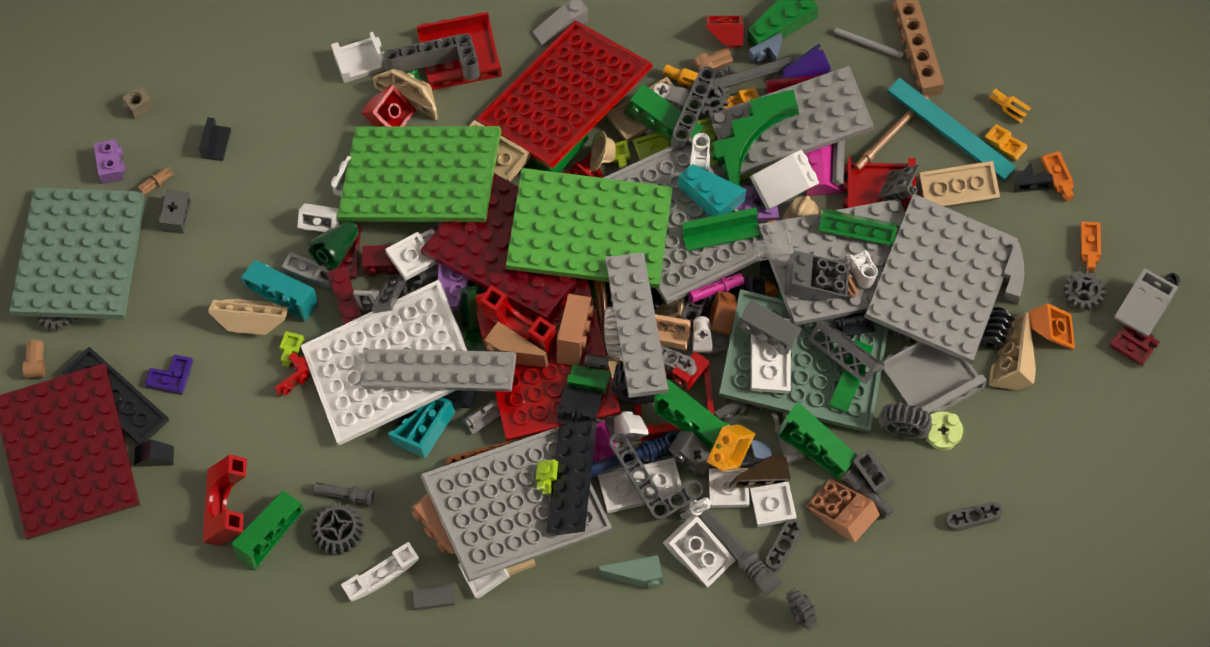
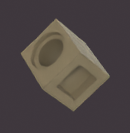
(137, 95)

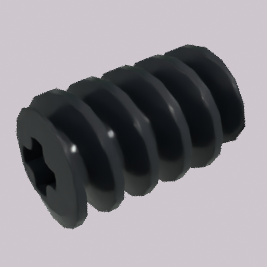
(997, 328)

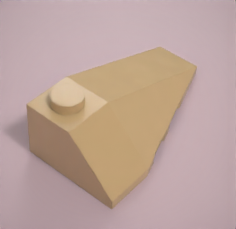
(1016, 360)

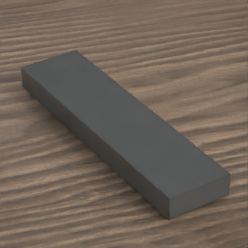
(389, 293)

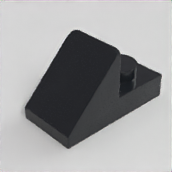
(1031, 182)

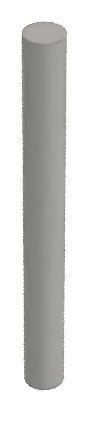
(869, 43)

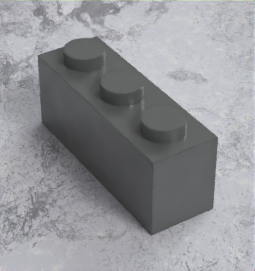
(769, 327)

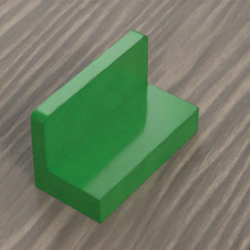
(589, 378)

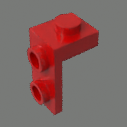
(299, 377)
(683, 379)

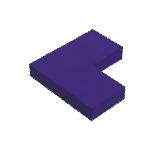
(172, 380)

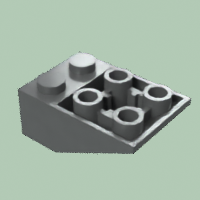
(816, 277)

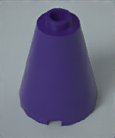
(810, 63)

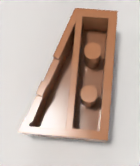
(573, 329)
(426, 513)

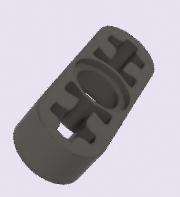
(989, 517)
(783, 536)

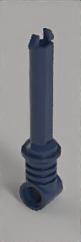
(647, 452)

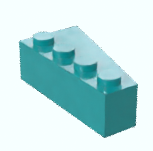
(281, 289)

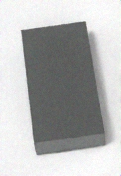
(433, 597)

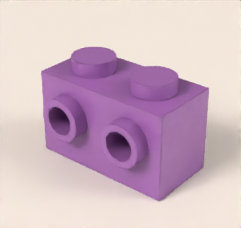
(109, 161)

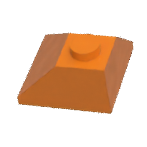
(1053, 324)

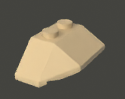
(415, 91)
(248, 315)

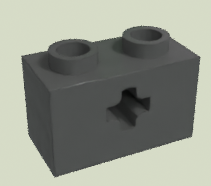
(174, 211)
(690, 452)
(874, 471)

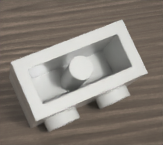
(317, 217)

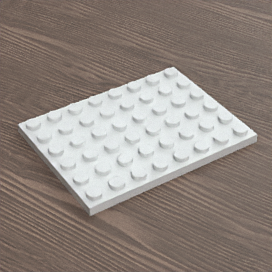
(337, 360)

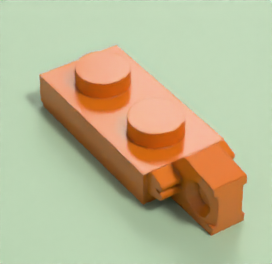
(1062, 178)
(1090, 244)

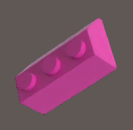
(822, 164)

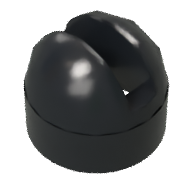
(1173, 275)

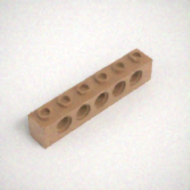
(925, 85)

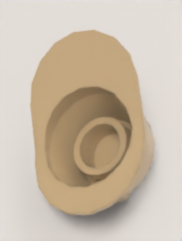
(601, 150)
(801, 207)

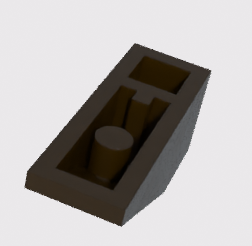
(767, 472)

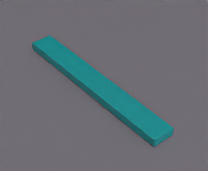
(950, 128)

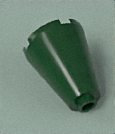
(333, 245)

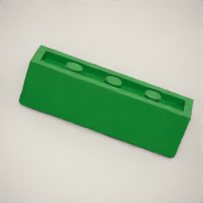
(857, 226)
(720, 229)

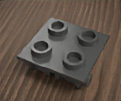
(899, 184)

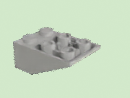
(1146, 302)

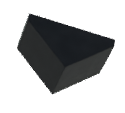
(153, 454)

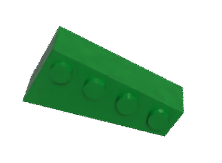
(782, 18)
(655, 112)
(688, 414)
(816, 441)
(267, 530)

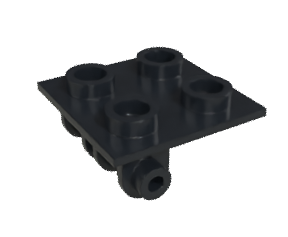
(578, 405)

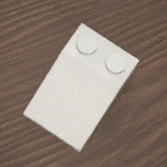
(699, 550)

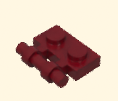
(1131, 347)

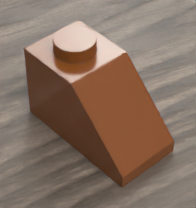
(723, 312)

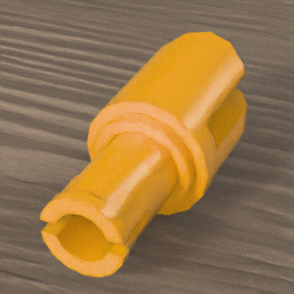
(683, 77)
(1008, 103)

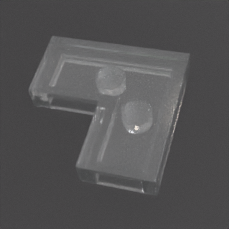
(778, 244)

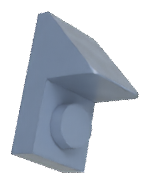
(767, 48)
(756, 453)

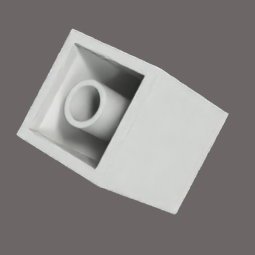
(784, 179)

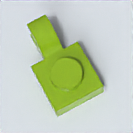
(622, 154)
(290, 343)
(545, 474)

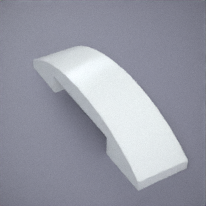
(381, 574)

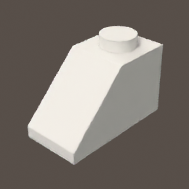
(629, 425)

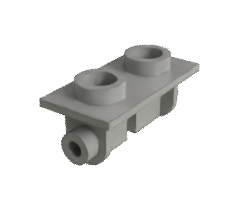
(482, 416)

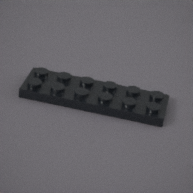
(136, 413)
(572, 486)

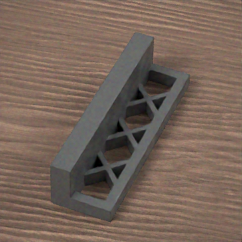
(849, 345)

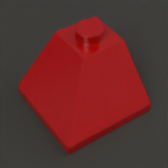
(727, 29)
(388, 109)

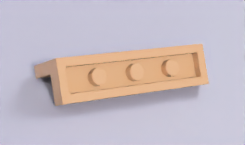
(672, 335)

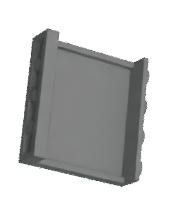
(931, 377)

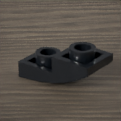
(461, 398)

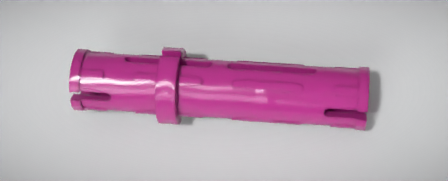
(722, 285)

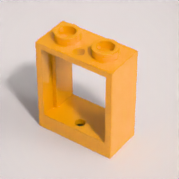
(734, 445)

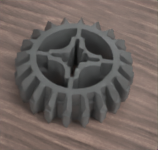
(905, 421)
(345, 526)

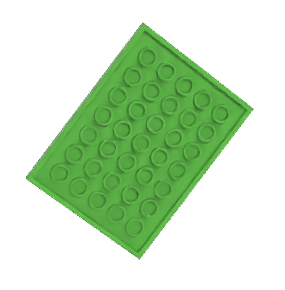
(420, 174)
(575, 221)

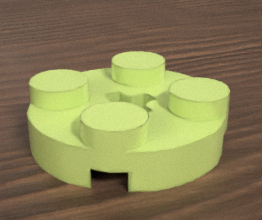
(951, 437)

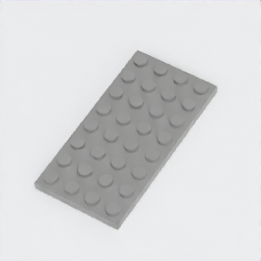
(828, 113)

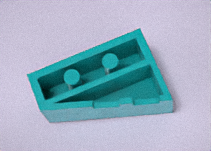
(710, 191)
(423, 428)

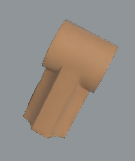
(715, 60)
(34, 365)

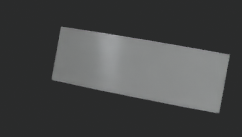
(1014, 275)

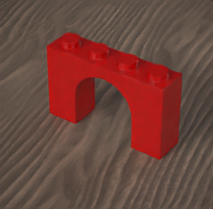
(497, 308)
(219, 523)

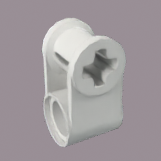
(675, 95)
(700, 154)
(862, 269)
(702, 335)

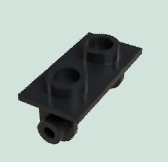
(854, 325)

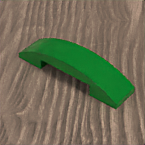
(848, 383)

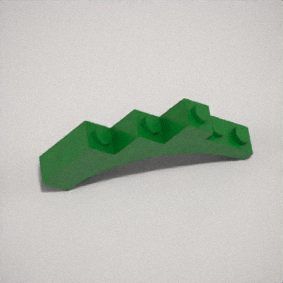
(763, 114)

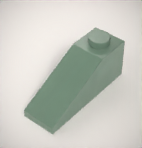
(637, 572)

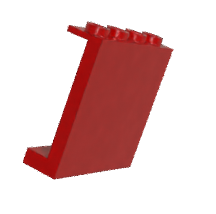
(480, 30)
(866, 184)

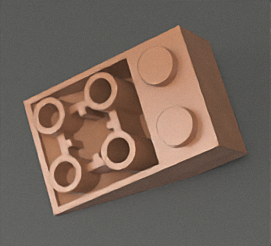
(843, 510)

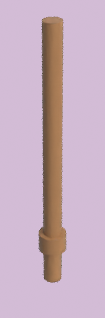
(869, 155)

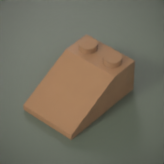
(505, 340)

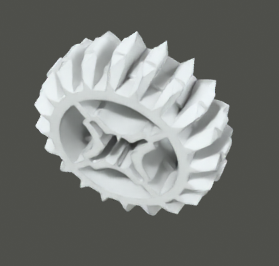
(611, 334)

